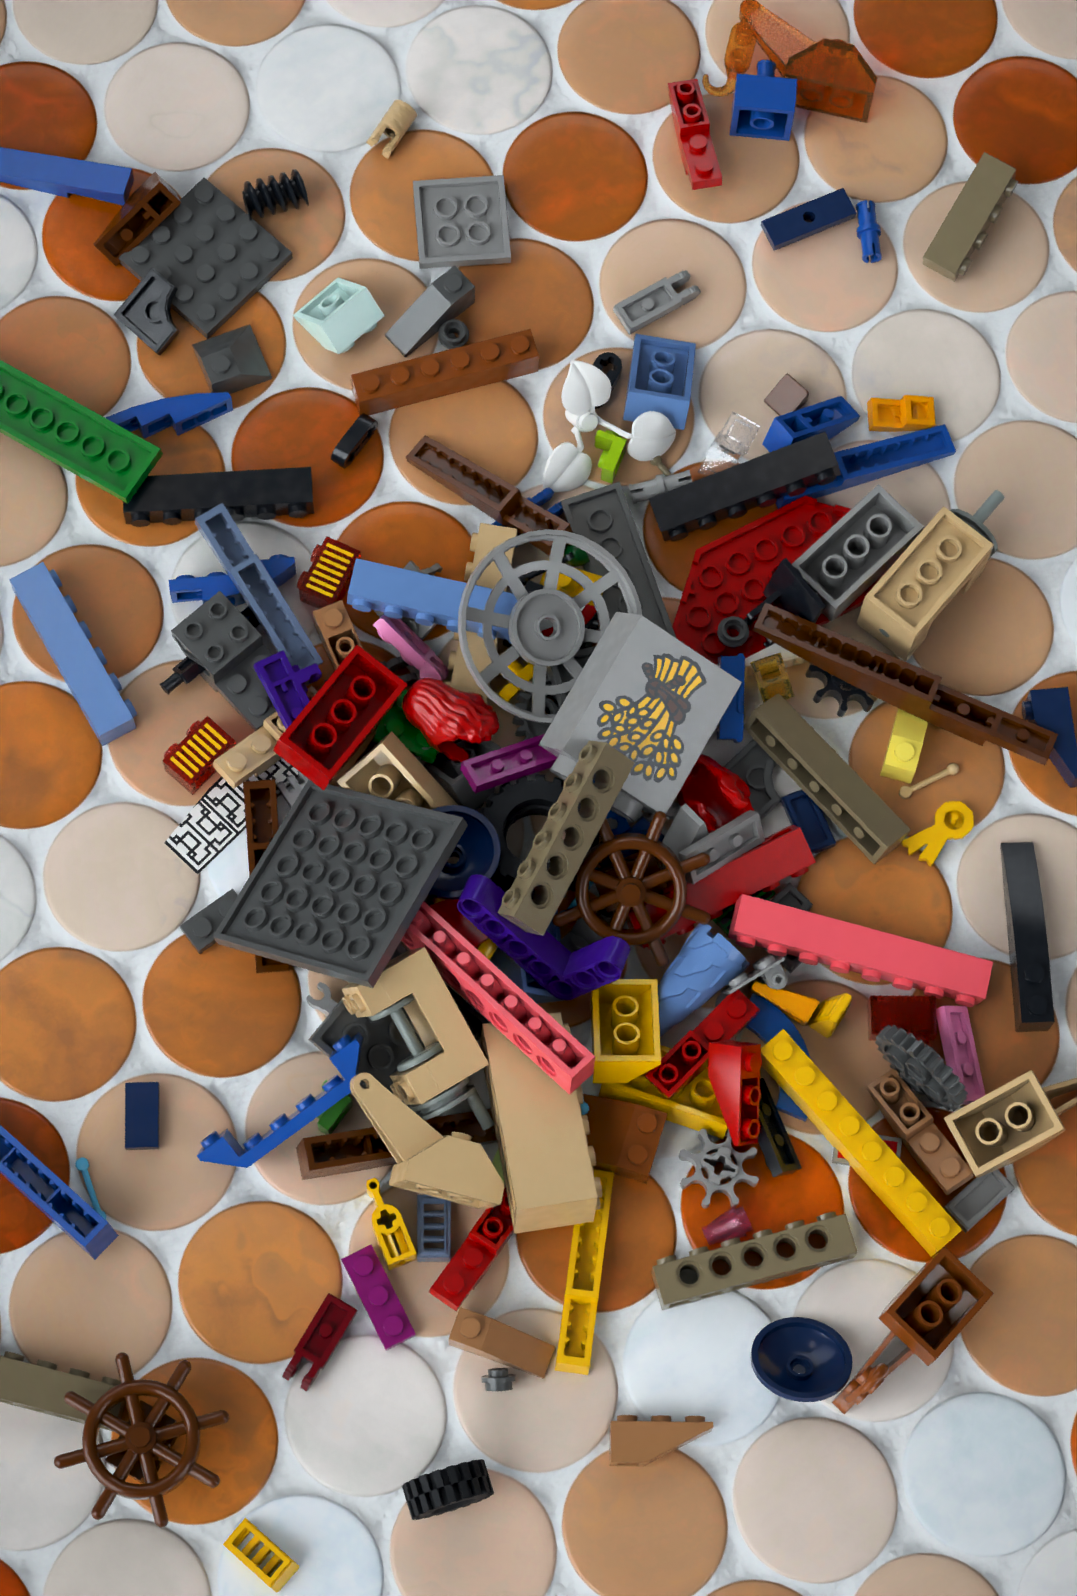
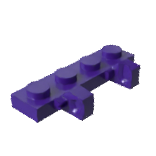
(286, 684)

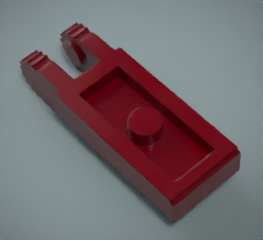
(321, 1338)

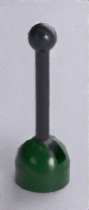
(572, 556)

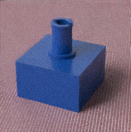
(763, 104)

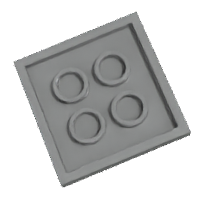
(461, 222)

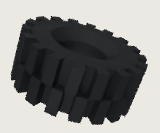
(447, 1489)

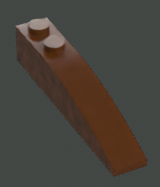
(365, 1149)

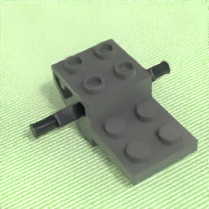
(223, 649)

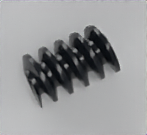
(274, 194)

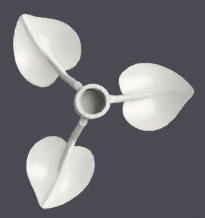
(581, 392)

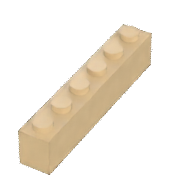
(481, 543)

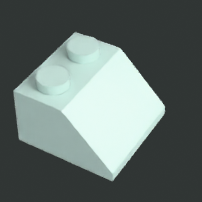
(340, 315)

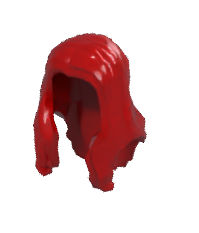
(449, 714)
(714, 793)

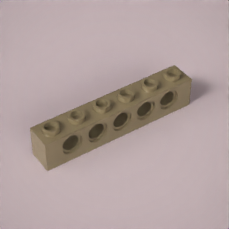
(580, 829)
(674, 1292)

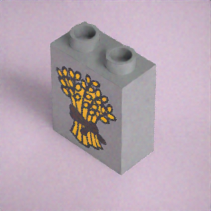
(649, 703)

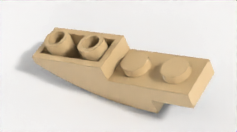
(253, 753)

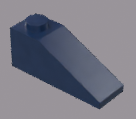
(1053, 712)

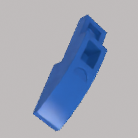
(191, 588)

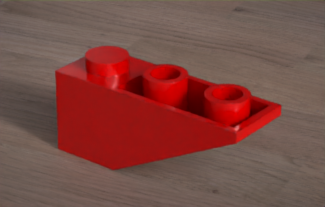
(736, 1083)

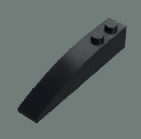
(1026, 939)

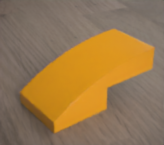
(905, 414)

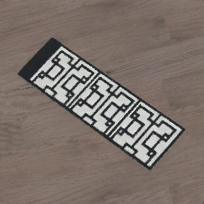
(218, 818)

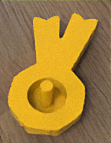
(952, 822)

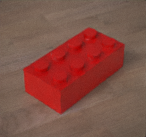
(340, 717)

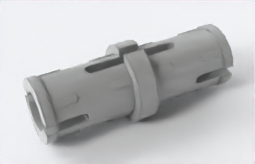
(648, 489)

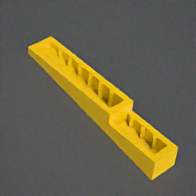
(584, 1286)

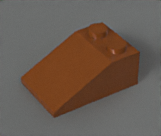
(624, 1136)

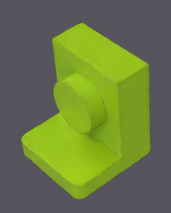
(613, 452)

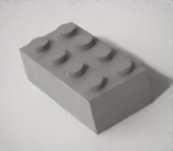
(857, 550)

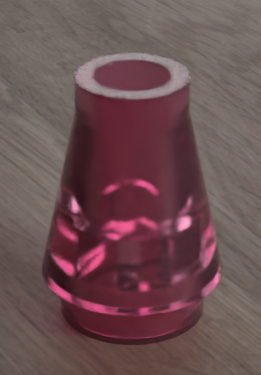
(729, 1225)

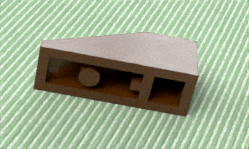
(137, 218)

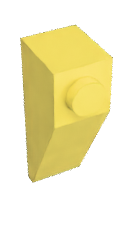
(904, 747)

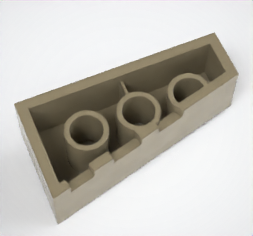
(970, 217)

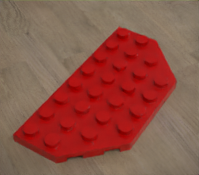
(736, 568)

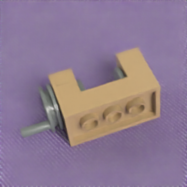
(928, 576)
(435, 1075)

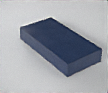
(809, 817)
(142, 1115)

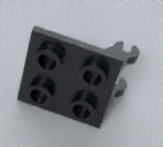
(789, 593)

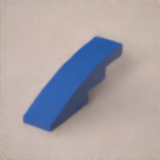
(180, 412)

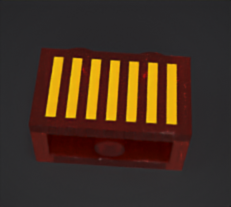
(329, 573)
(194, 756)

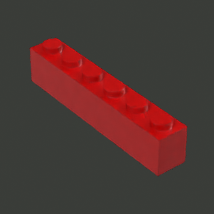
(759, 869)

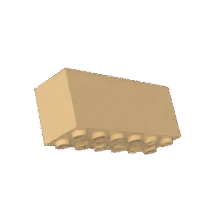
(539, 1139)

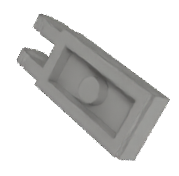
(654, 302)

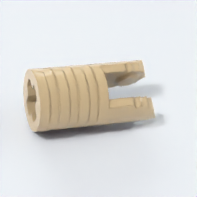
(394, 125)

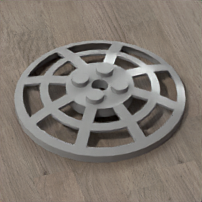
(535, 606)

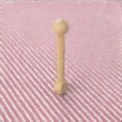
(905, 791)

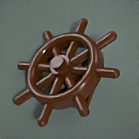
(630, 883)
(141, 1440)

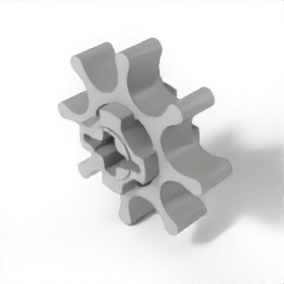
(731, 1172)

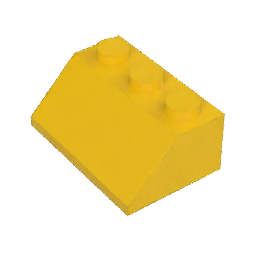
(625, 1030)

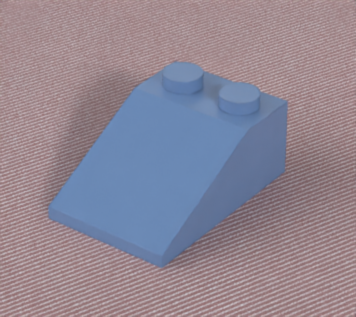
(660, 379)

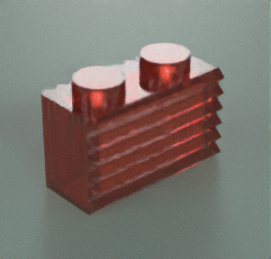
(911, 1013)

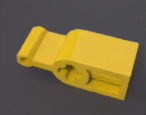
(397, 1231)

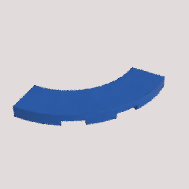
(768, 1024)

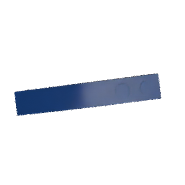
(54, 1197)

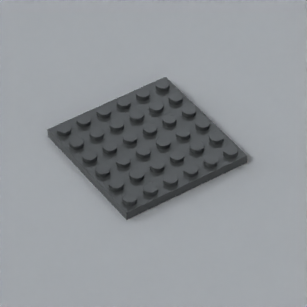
(341, 882)

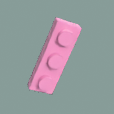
(960, 1049)

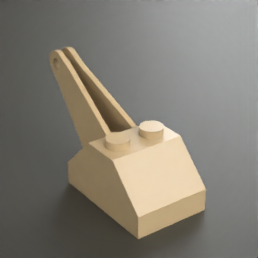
(1009, 1122)
(425, 1160)

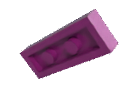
(507, 764)
(378, 1297)

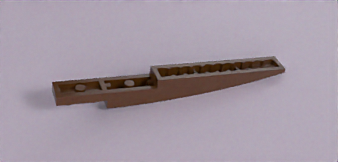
(904, 685)

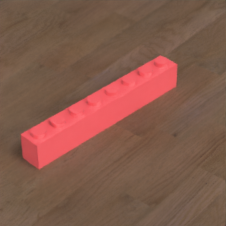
(860, 950)

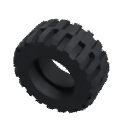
(514, 803)

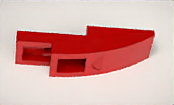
(694, 135)
(691, 1053)
(474, 1255)

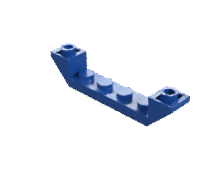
(226, 1150)

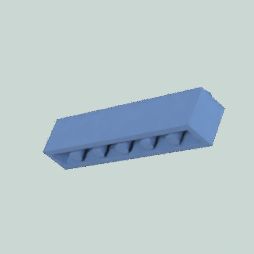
(420, 597)
(73, 654)

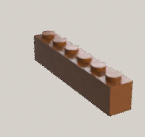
(445, 372)

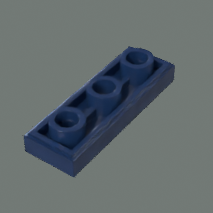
(823, 212)

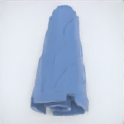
(696, 975)

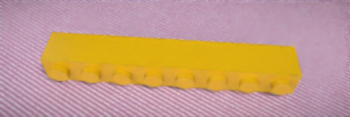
(858, 1143)

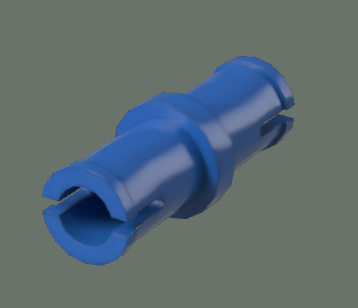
(868, 231)

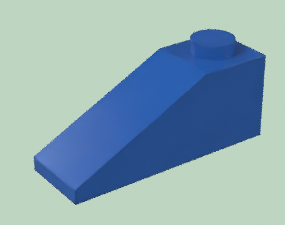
(828, 416)

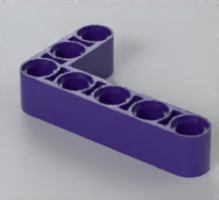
(543, 957)

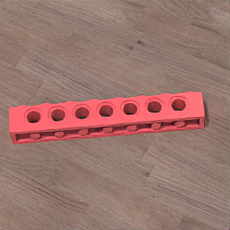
(501, 1000)

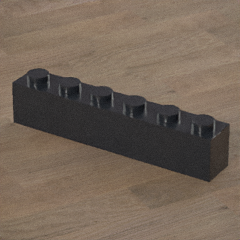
(745, 487)
(243, 493)

